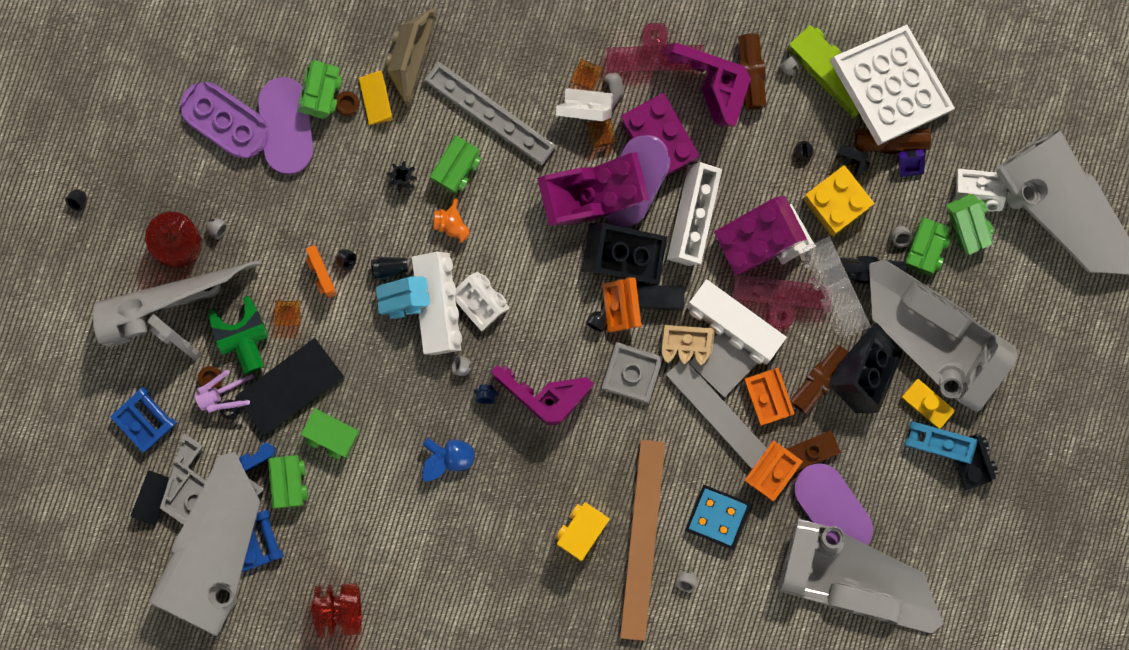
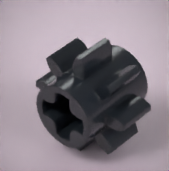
(399, 183)

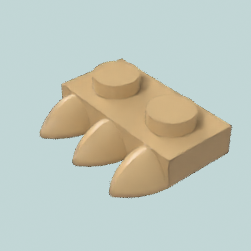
(687, 342)

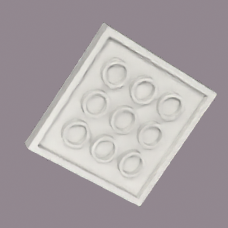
(892, 84)

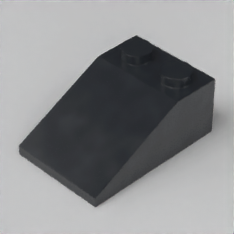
(624, 253)
(867, 371)

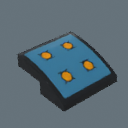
(719, 517)

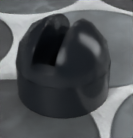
(798, 151)
(76, 199)
(350, 261)
(597, 321)
(234, 412)

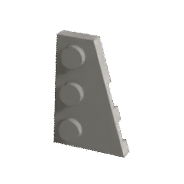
(169, 335)

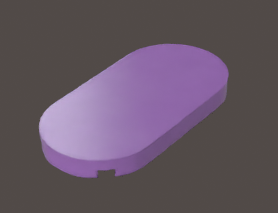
(224, 120)
(290, 133)
(654, 166)
(831, 503)

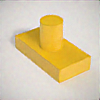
(928, 404)

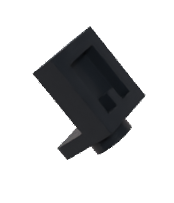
(851, 156)

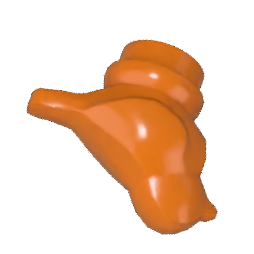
(451, 222)

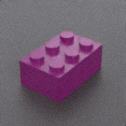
(659, 119)
(760, 235)

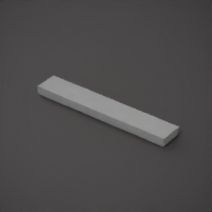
(490, 114)
(717, 413)

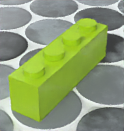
(815, 56)

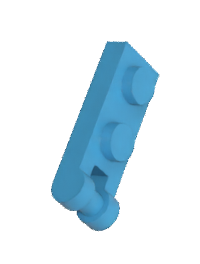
(941, 442)

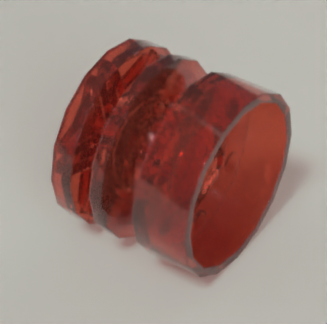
(180, 251)
(337, 610)

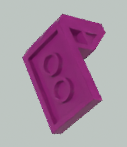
(722, 97)
(593, 192)
(565, 395)

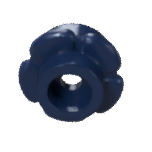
(485, 394)

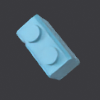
(403, 296)

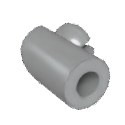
(615, 86)

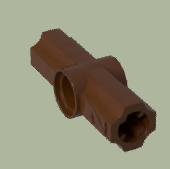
(751, 58)
(913, 140)
(818, 380)

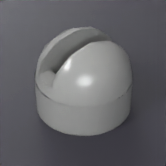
(789, 63)
(216, 228)
(901, 236)
(461, 366)
(686, 581)

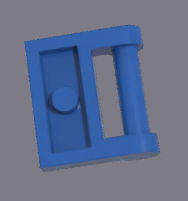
(137, 426)
(254, 554)

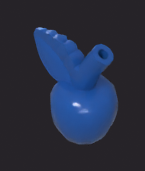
(454, 456)

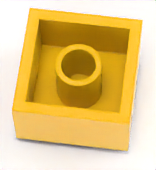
(838, 201)
(582, 531)

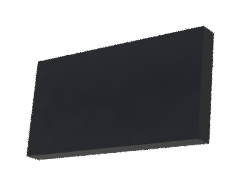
(290, 386)

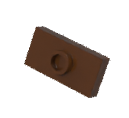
(815, 449)

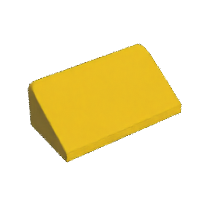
(375, 98)

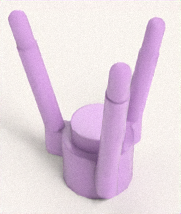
(209, 397)

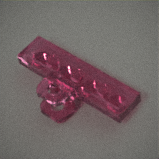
(645, 57)
(780, 296)

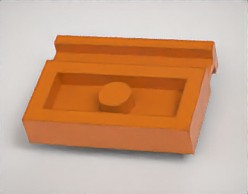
(316, 263)
(621, 305)
(769, 396)
(773, 471)

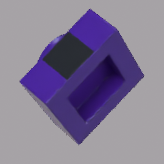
(911, 163)

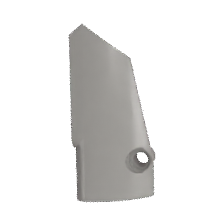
(1067, 203)
(123, 316)
(939, 336)
(210, 549)
(856, 579)

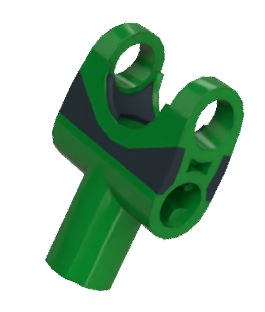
(241, 336)

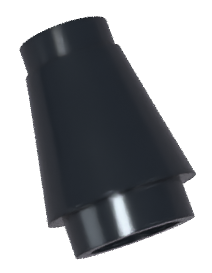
(388, 267)

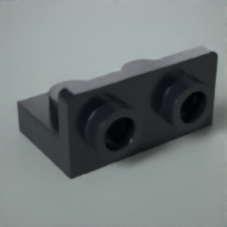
(981, 468)

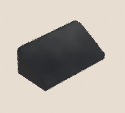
(660, 297)
(150, 498)

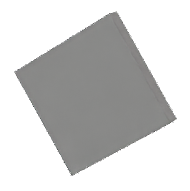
(725, 365)
(632, 373)

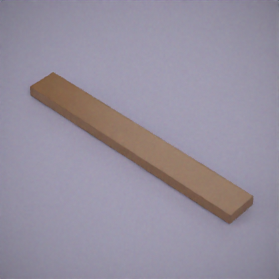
(642, 540)

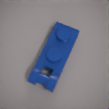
(250, 462)

